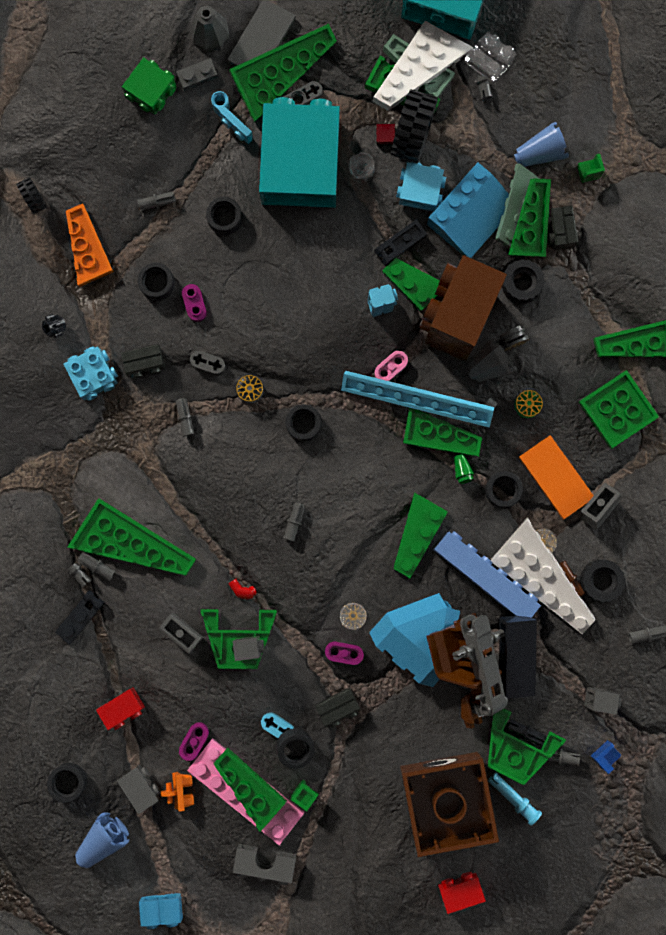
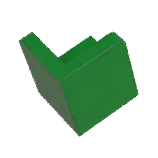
(591, 169)
(304, 795)

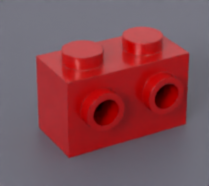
(121, 708)
(461, 892)

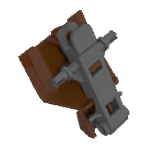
(467, 658)

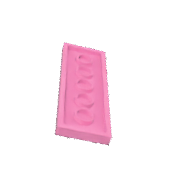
(206, 772)

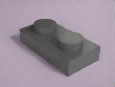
(197, 74)

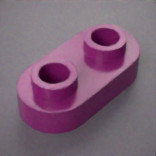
(194, 302)
(344, 653)
(193, 740)

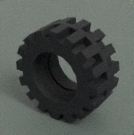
(31, 195)

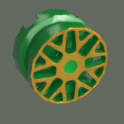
(528, 404)

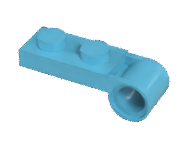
(228, 119)

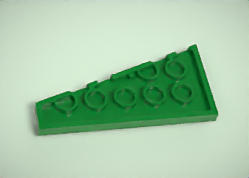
(278, 69)
(118, 536)

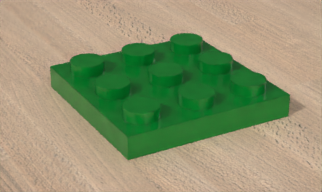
(618, 409)

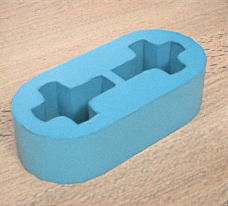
(277, 720)

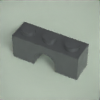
(247, 865)

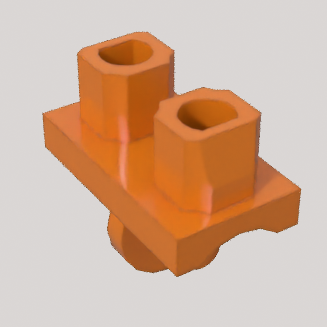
(180, 800)

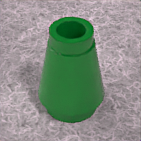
(463, 470)

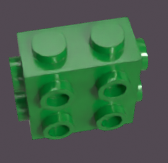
(149, 86)

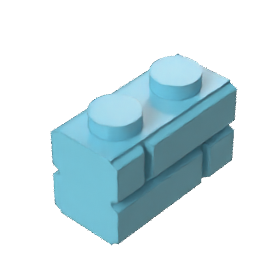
(382, 300)

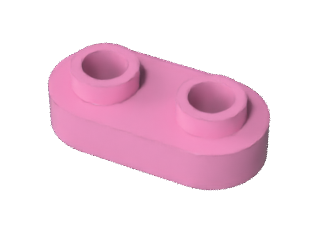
(390, 366)

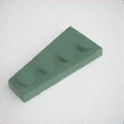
(395, 48)
(514, 205)

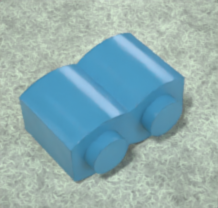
(160, 910)

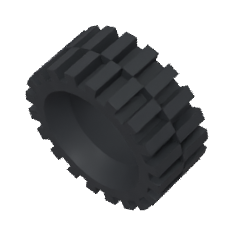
(413, 126)

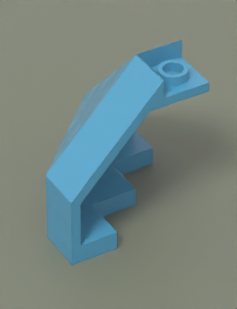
(405, 633)

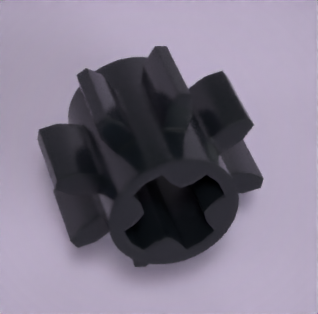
(53, 325)

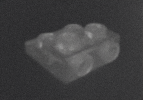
(490, 57)

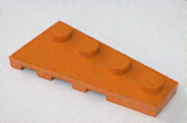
(87, 249)

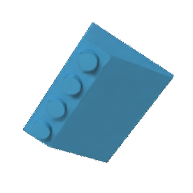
(470, 211)

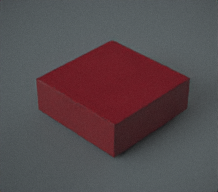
(385, 133)

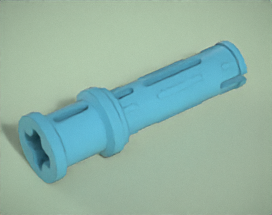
(521, 804)

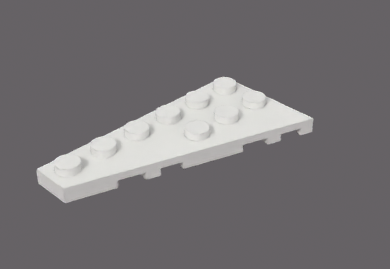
(421, 62)
(537, 570)

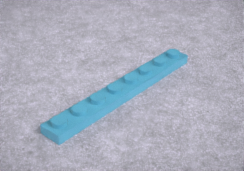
(417, 399)

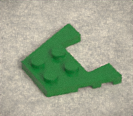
(222, 640)
(515, 757)

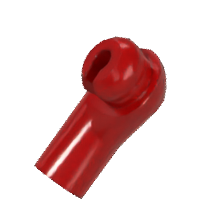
(242, 592)

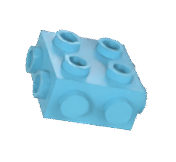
(421, 186)
(91, 373)

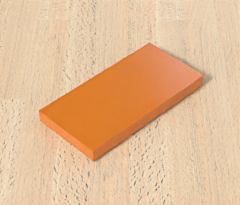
(556, 477)

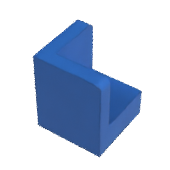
(606, 756)

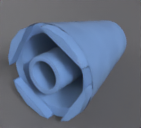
(542, 148)
(102, 840)

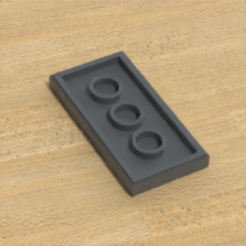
(263, 33)

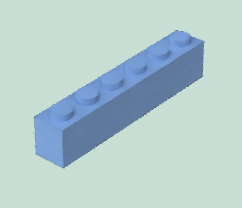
(485, 576)

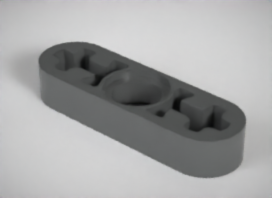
(307, 88)

